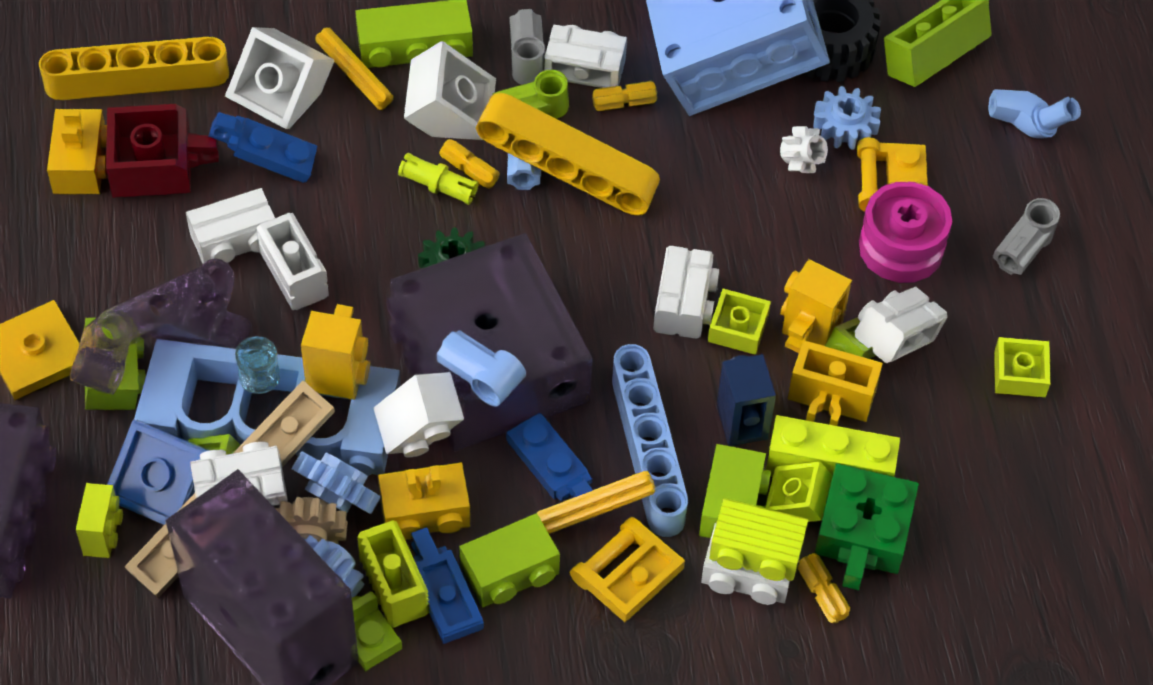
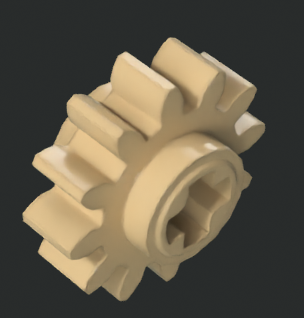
(315, 518)

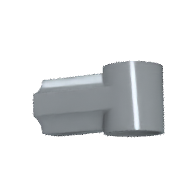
(526, 46)
(1028, 237)

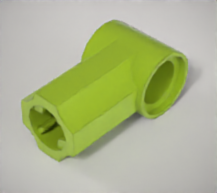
(546, 93)

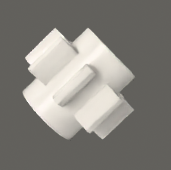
(804, 149)

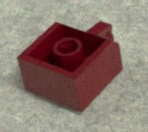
(153, 150)

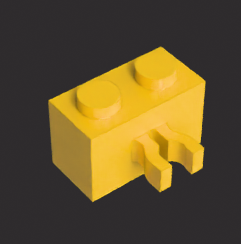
(77, 151)
(813, 304)
(335, 353)
(834, 382)
(426, 498)

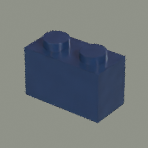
(745, 399)

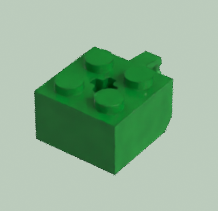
(866, 521)

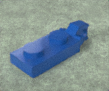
(265, 146)
(549, 458)
(449, 596)

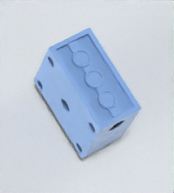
(733, 46)

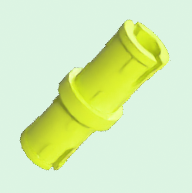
(438, 178)

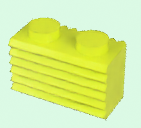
(758, 540)
(393, 573)

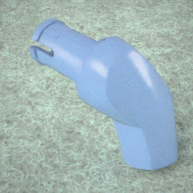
(1032, 113)

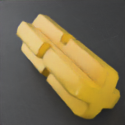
(616, 97)
(469, 163)
(828, 593)

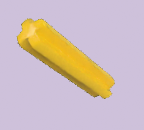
(354, 68)
(597, 501)

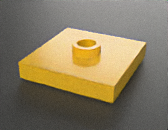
(36, 349)

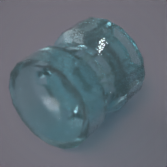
(257, 365)

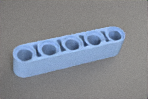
(649, 422)

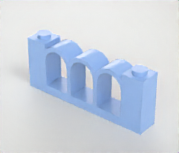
(179, 365)

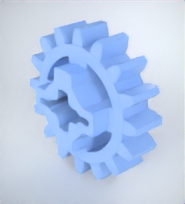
(336, 482)

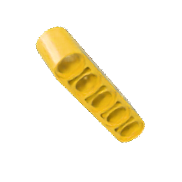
(134, 68)
(568, 154)

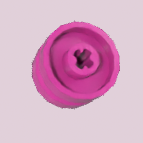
(905, 232)

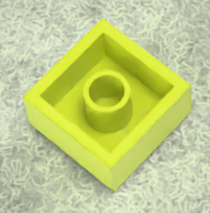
(739, 321)
(1022, 367)
(800, 490)
(98, 520)

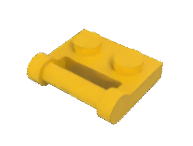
(903, 164)
(636, 577)

